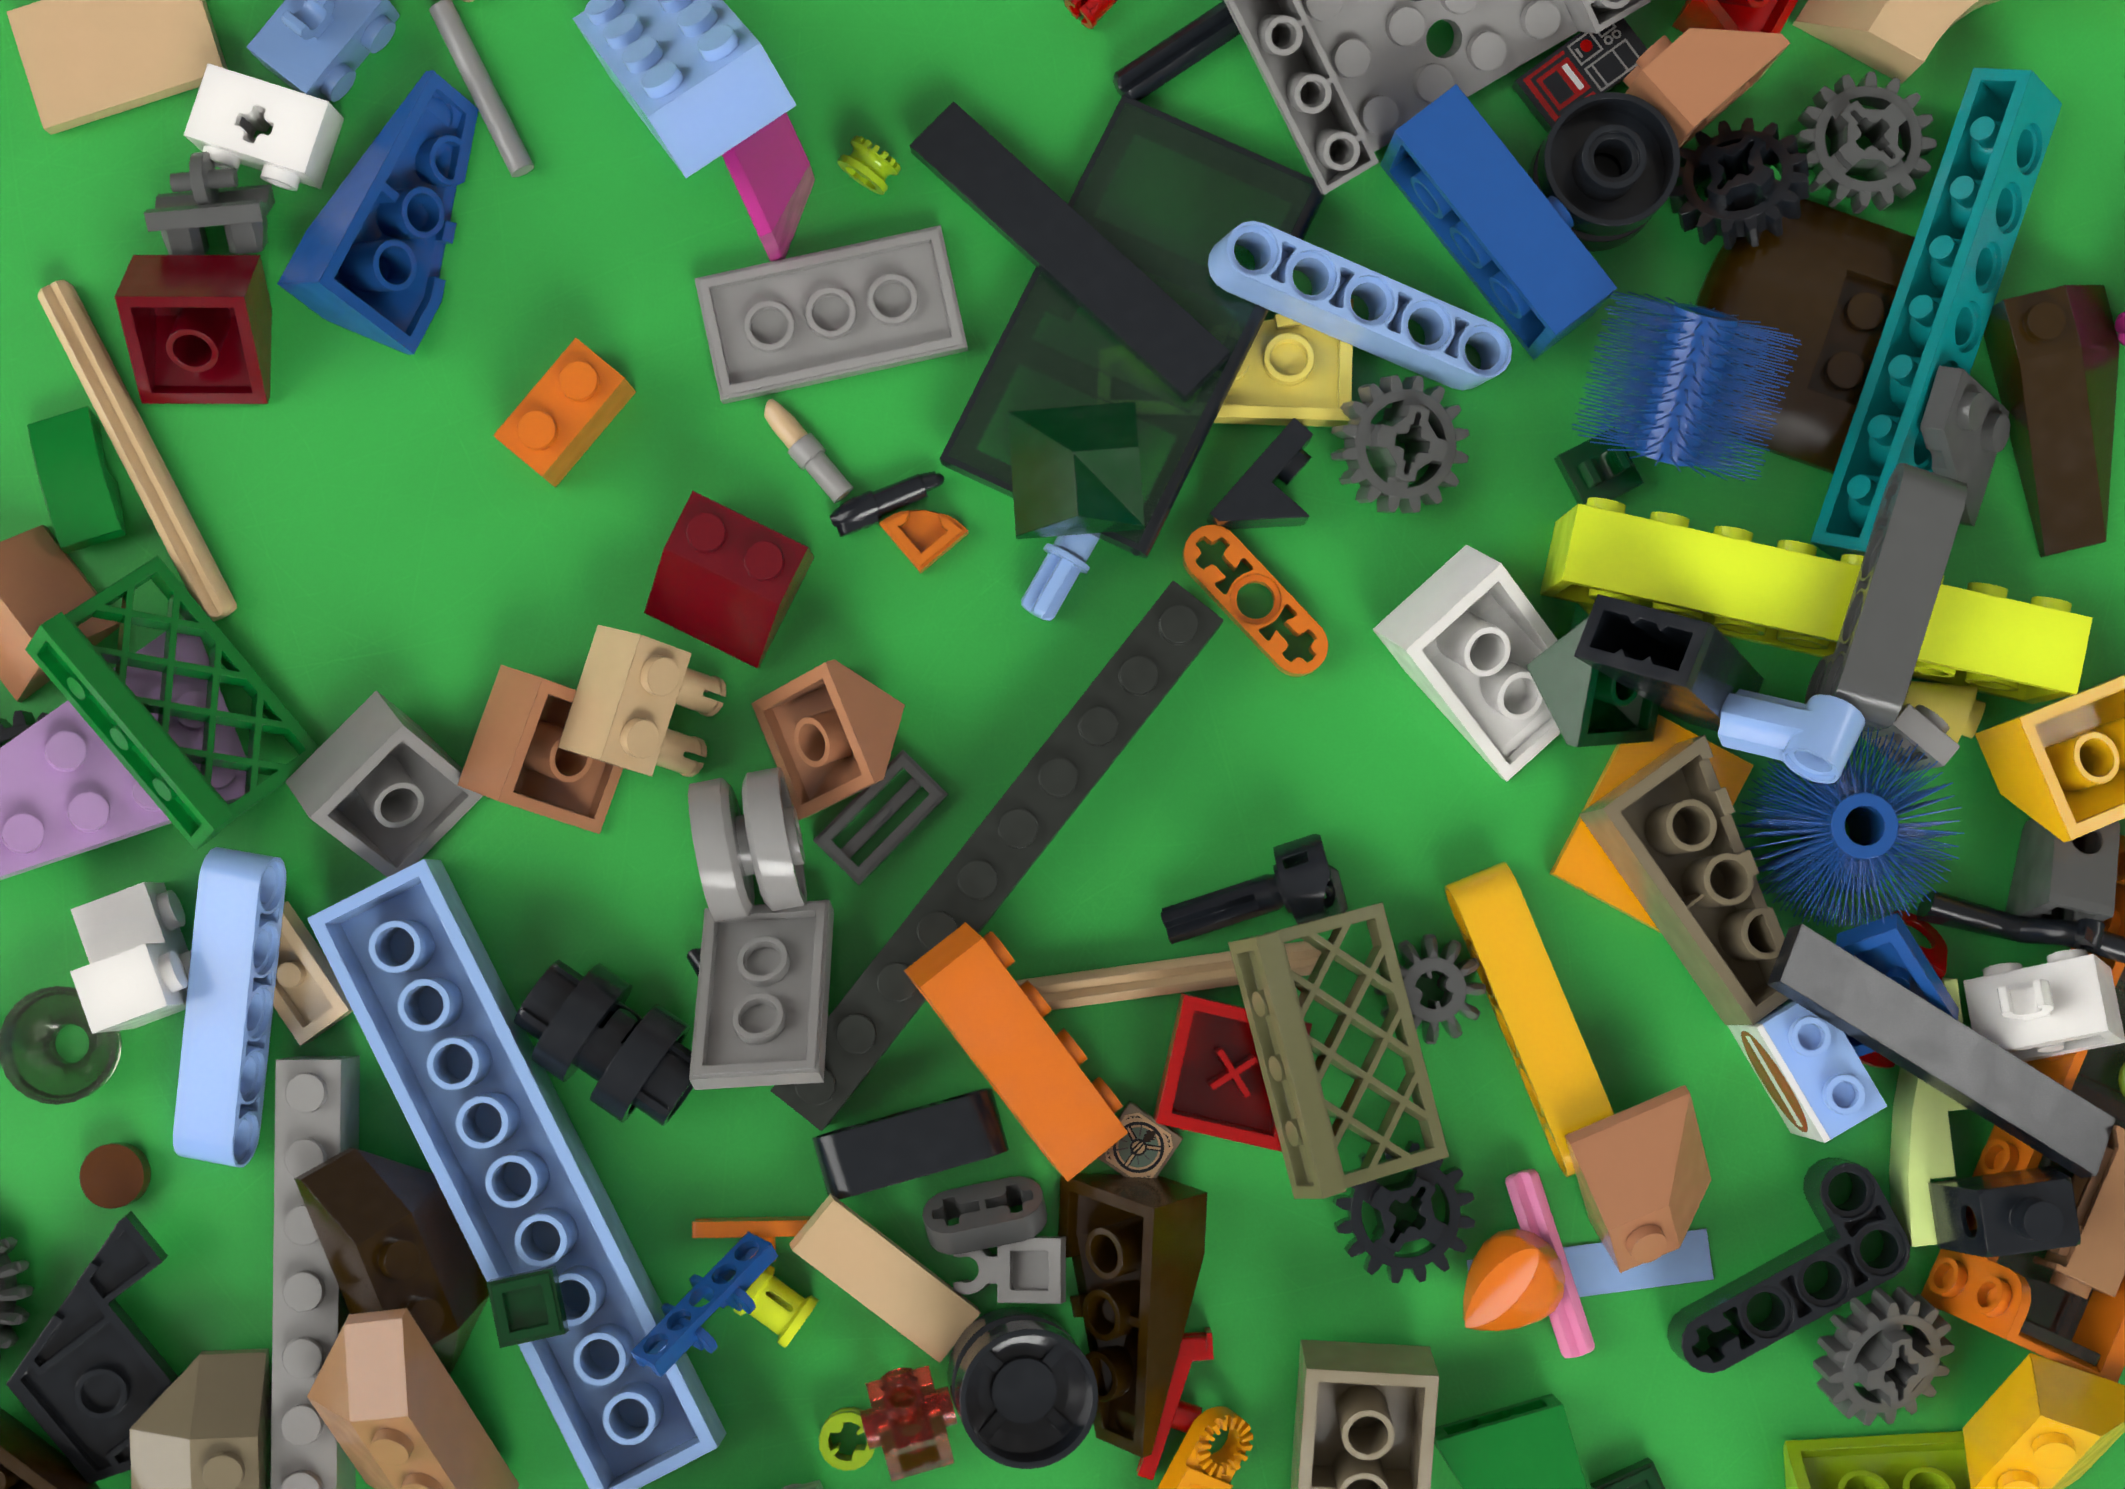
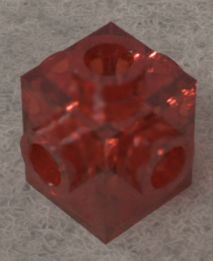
(909, 1421)

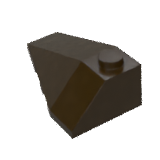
(2058, 380)
(1136, 1274)

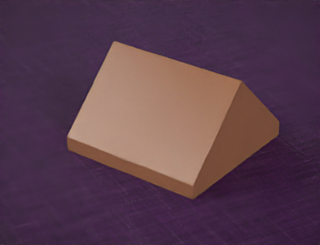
(34, 587)

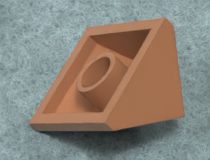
(829, 734)

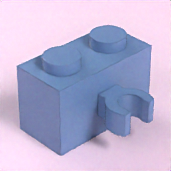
(323, 42)

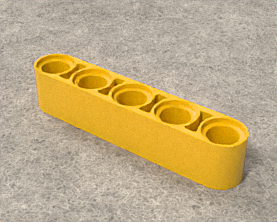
(1529, 1005)

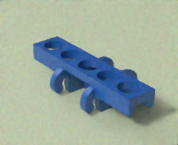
(683, 1322)

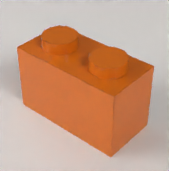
(565, 412)

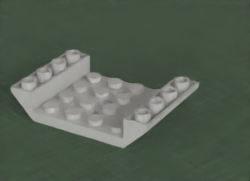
(1364, 68)

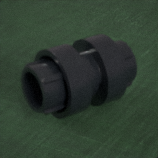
(591, 1029)

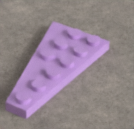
(73, 794)

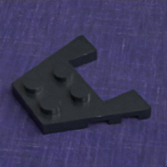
(92, 1363)

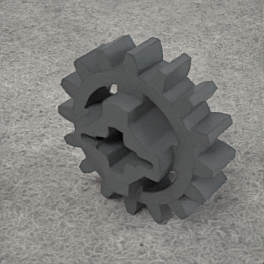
(1883, 163)
(1413, 420)
(1883, 1355)

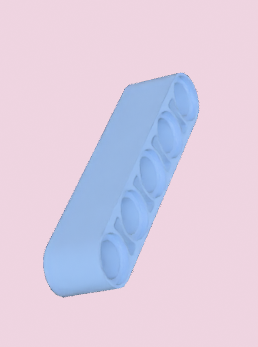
(1388, 302)
(229, 1006)

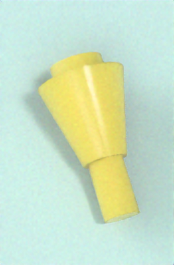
(1952, 703)

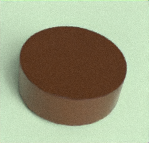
(115, 1175)

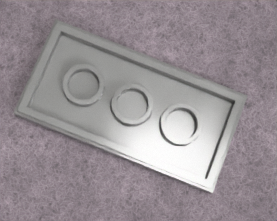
(831, 314)

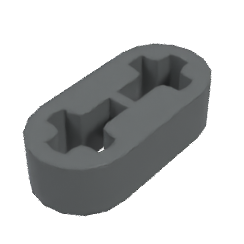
(985, 1215)

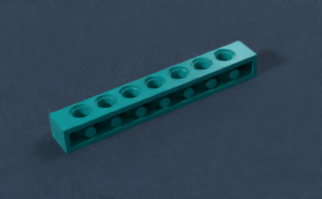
(1942, 291)

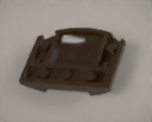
(1832, 290)

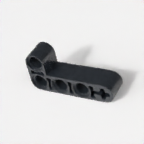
(1784, 1275)

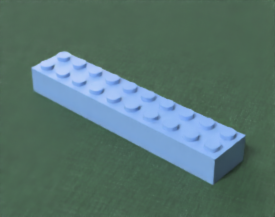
(514, 1170)

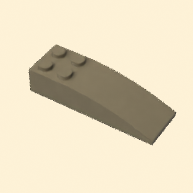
(1364, 1416)

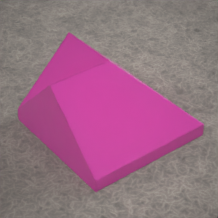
(772, 182)

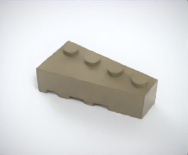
(1689, 870)

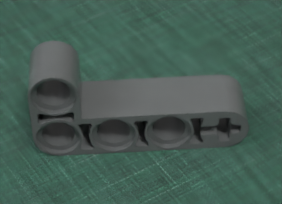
(1893, 595)

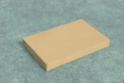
(111, 54)

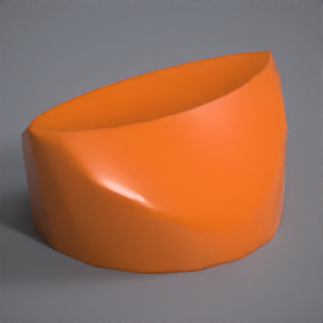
(1512, 1282)

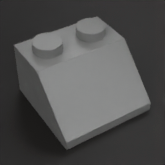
(382, 787)

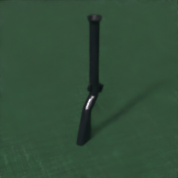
(1981, 919)

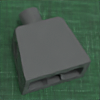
(2065, 877)

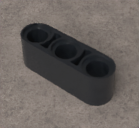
(910, 1144)

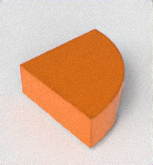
(923, 535)

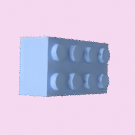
(687, 73)

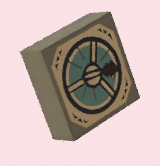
(1144, 1148)

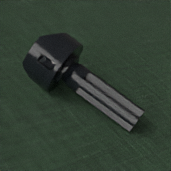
(1297, 883)

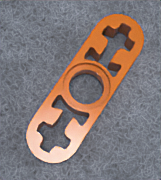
(1211, 576)

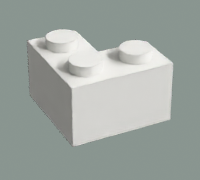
(134, 958)

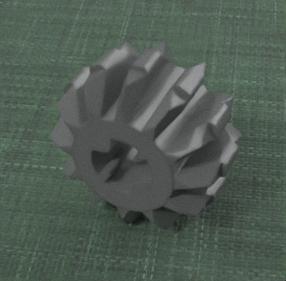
(1450, 981)

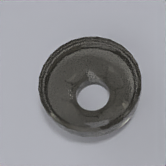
(31, 1055)

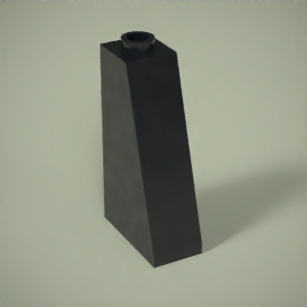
(1666, 659)

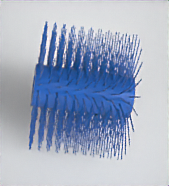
(1686, 384)
(1872, 834)

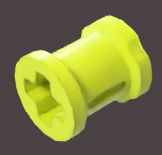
(778, 1306)

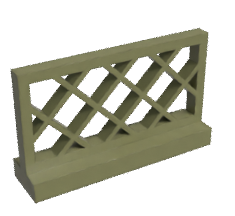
(1295, 1077)

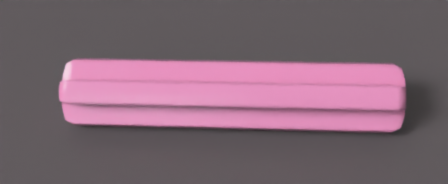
(1535, 1216)

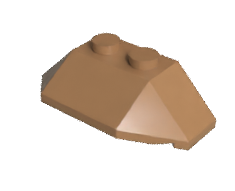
(402, 1411)

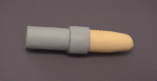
(807, 451)

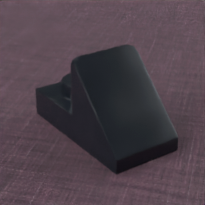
(1255, 498)

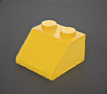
(2043, 1427)

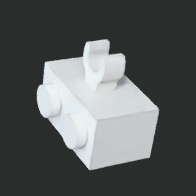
(2047, 1006)

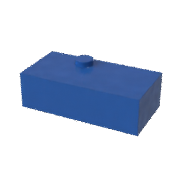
(1496, 222)

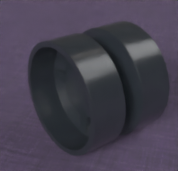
(1609, 165)
(1022, 1387)

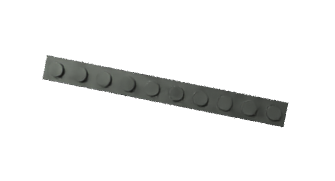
(1008, 842)

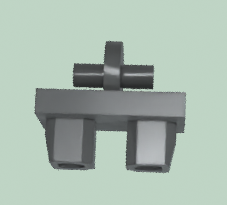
(186, 214)

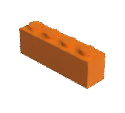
(1017, 1050)

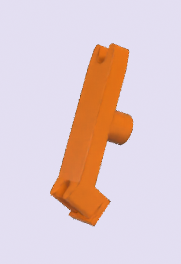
(736, 1227)

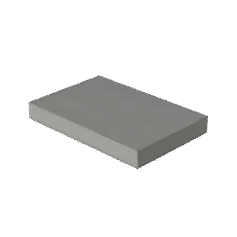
(763, 998)

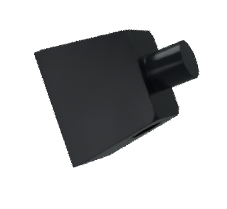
(2012, 1211)

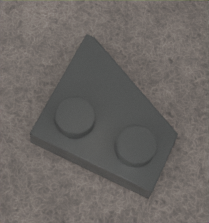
(1964, 433)

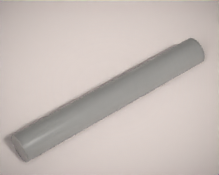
(481, 88)

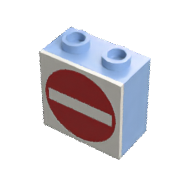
(1809, 1072)

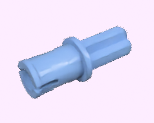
(1058, 574)

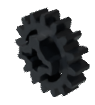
(1740, 183)
(1390, 1239)

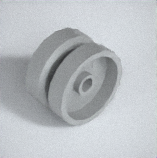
(738, 846)

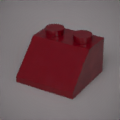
(197, 328)
(727, 579)

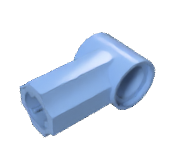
(1808, 737)

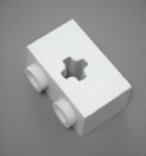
(236, 106)

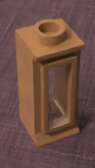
(2101, 1219)

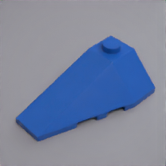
(383, 234)

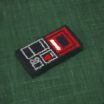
(1579, 69)

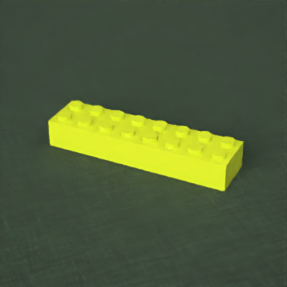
(1801, 600)

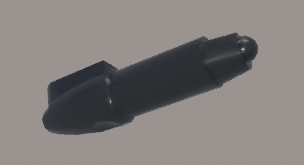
(869, 507)

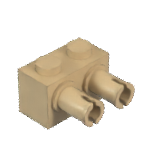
(628, 703)

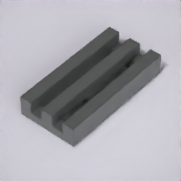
(860, 802)

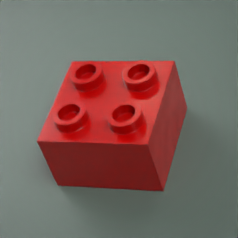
(1215, 1076)

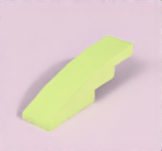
(1920, 1147)

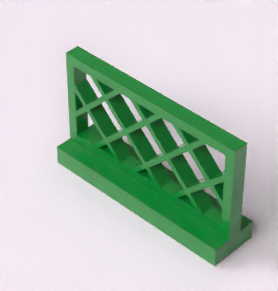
(126, 719)

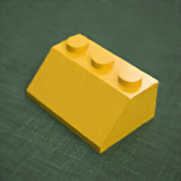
(2064, 760)

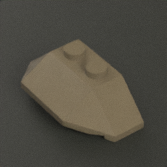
(208, 1427)

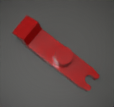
(1178, 1413)

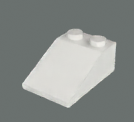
(1468, 651)

